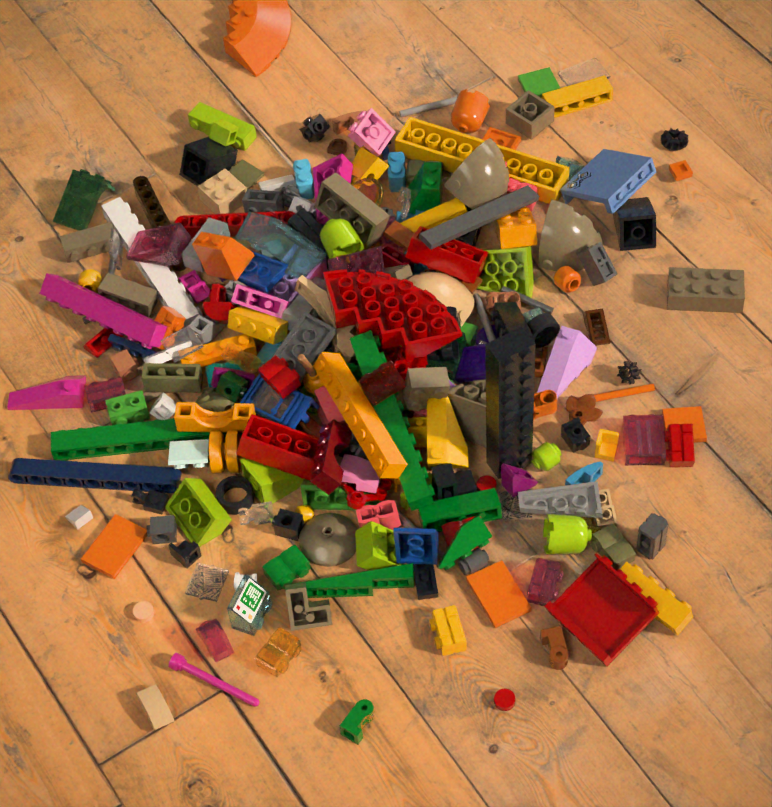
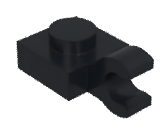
(153, 502)

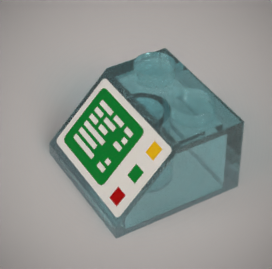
(249, 606)

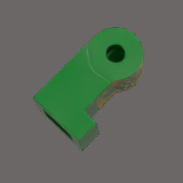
(356, 720)

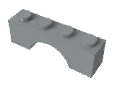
(208, 328)

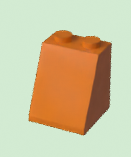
(222, 255)

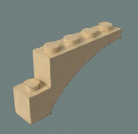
(320, 302)

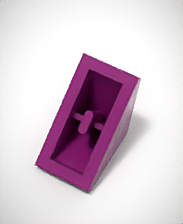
(516, 479)

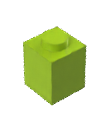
(223, 132)

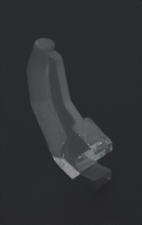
(405, 200)

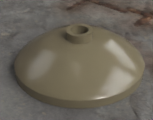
(329, 548)

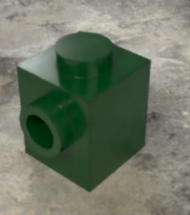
(232, 386)

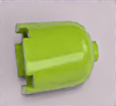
(340, 238)
(565, 534)

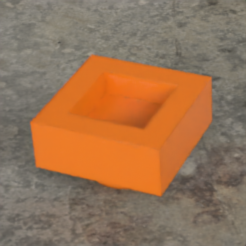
(680, 170)

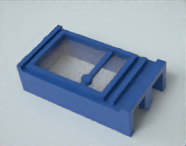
(274, 408)

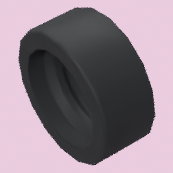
(547, 325)
(230, 483)

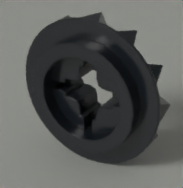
(674, 144)

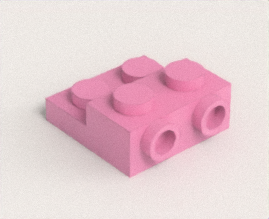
(371, 132)

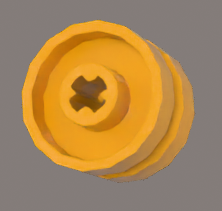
(223, 452)

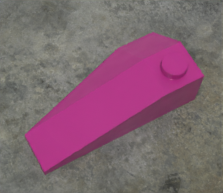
(54, 394)

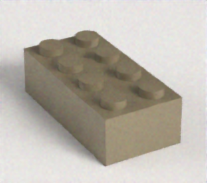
(343, 201)
(705, 290)

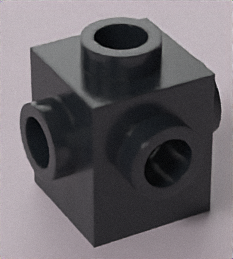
(314, 128)

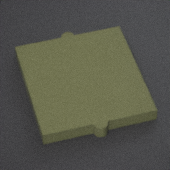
(246, 173)

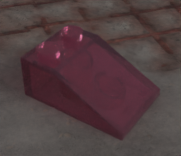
(160, 245)

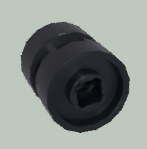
(449, 352)

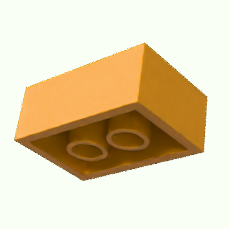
(516, 229)

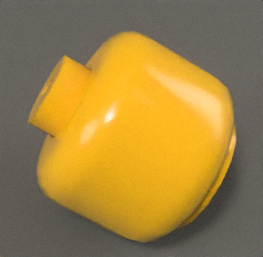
(307, 512)

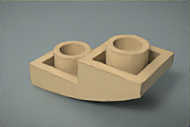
(608, 509)
(155, 707)

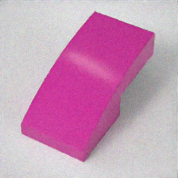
(195, 286)

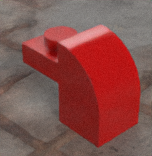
(217, 307)

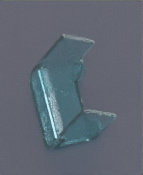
(282, 242)

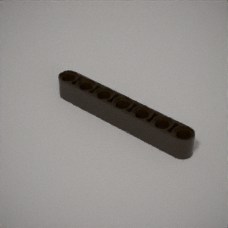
(152, 208)

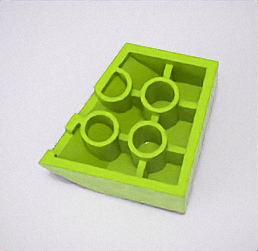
(508, 268)

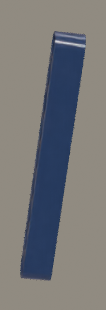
(94, 475)

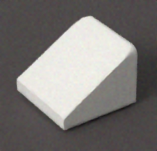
(79, 516)

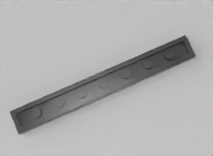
(478, 217)

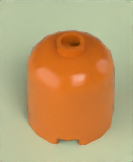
(469, 111)

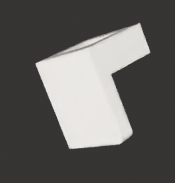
(163, 407)

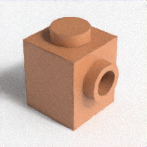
(125, 365)

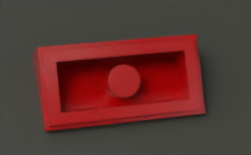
(100, 342)

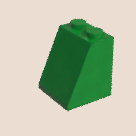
(426, 187)

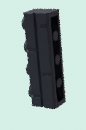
(307, 226)

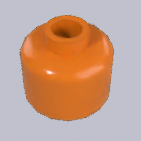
(567, 279)

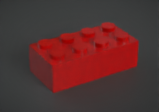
(452, 257)
(278, 446)

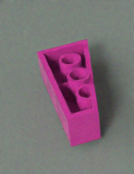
(339, 165)

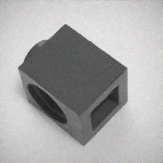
(162, 529)

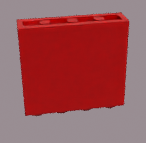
(603, 610)

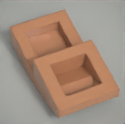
(344, 121)

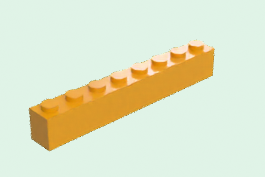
(360, 415)

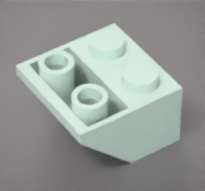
(189, 452)

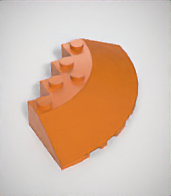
(257, 32)

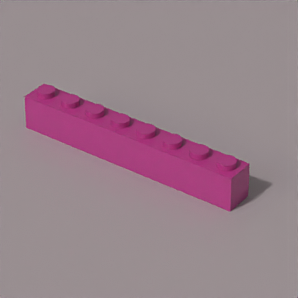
(103, 310)

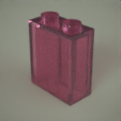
(643, 440)

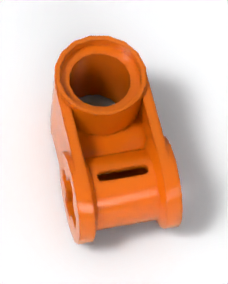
(541, 407)

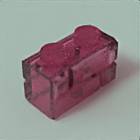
(99, 392)
(544, 582)

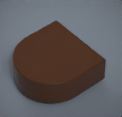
(337, 147)

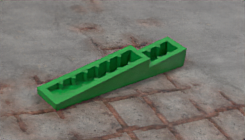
(361, 583)

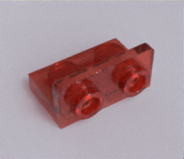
(382, 383)

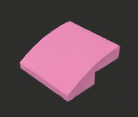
(359, 472)

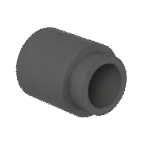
(474, 562)

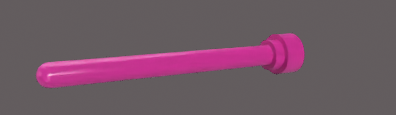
(179, 663)

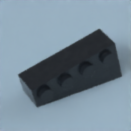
(508, 318)

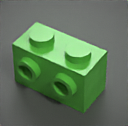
(127, 408)

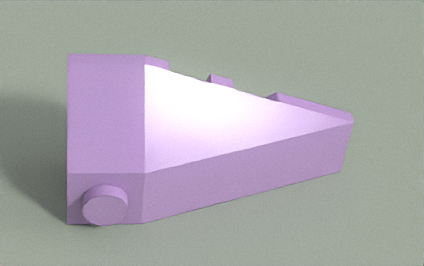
(567, 359)

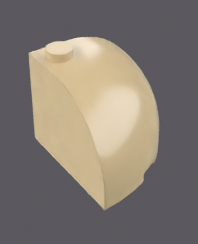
(447, 291)

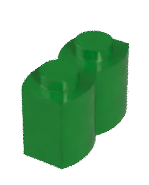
(286, 567)

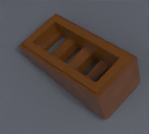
(596, 314)

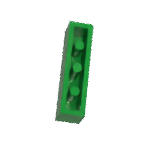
(457, 508)

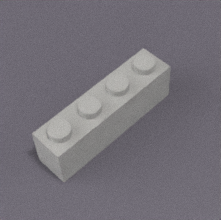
(301, 305)

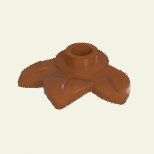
(583, 407)

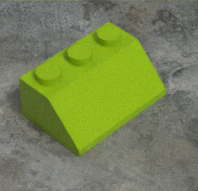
(197, 511)

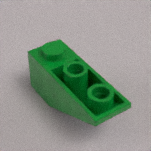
(467, 537)

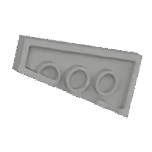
(573, 499)

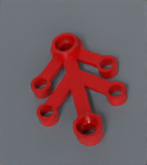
(358, 499)

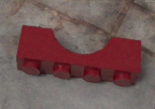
(326, 471)

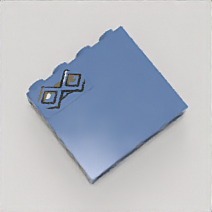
(610, 179)

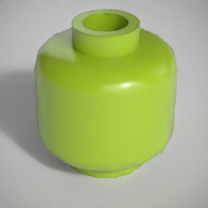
(546, 456)

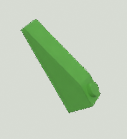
(322, 501)

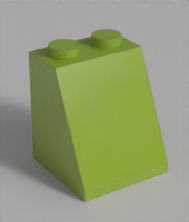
(267, 482)

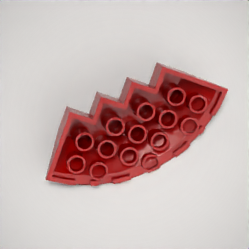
(391, 310)

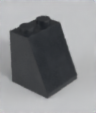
(205, 159)
(635, 224)

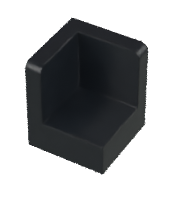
(185, 553)

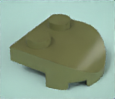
(211, 399)

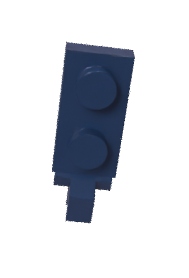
(134, 349)

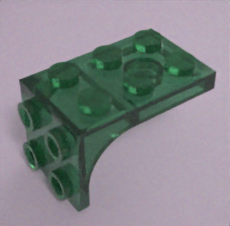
(80, 199)

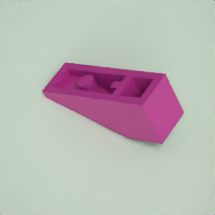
(259, 301)

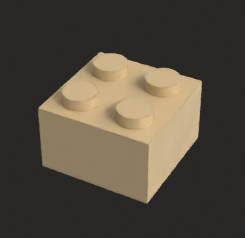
(222, 193)

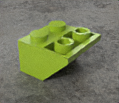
(375, 547)

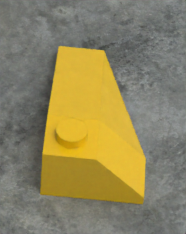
(444, 435)

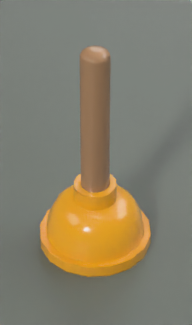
(312, 380)

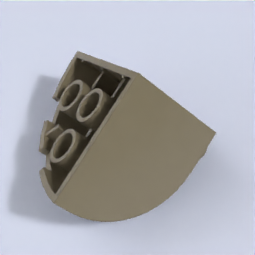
(480, 176)
(564, 236)
(470, 410)

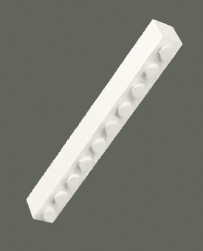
(159, 277)

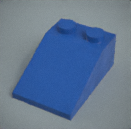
(416, 545)

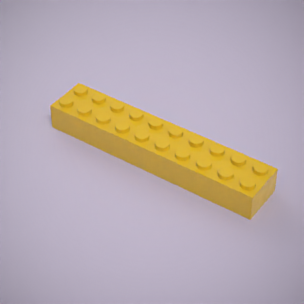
(435, 143)

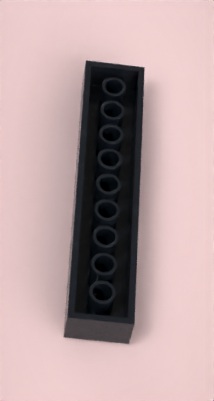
(509, 400)

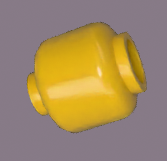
(90, 280)

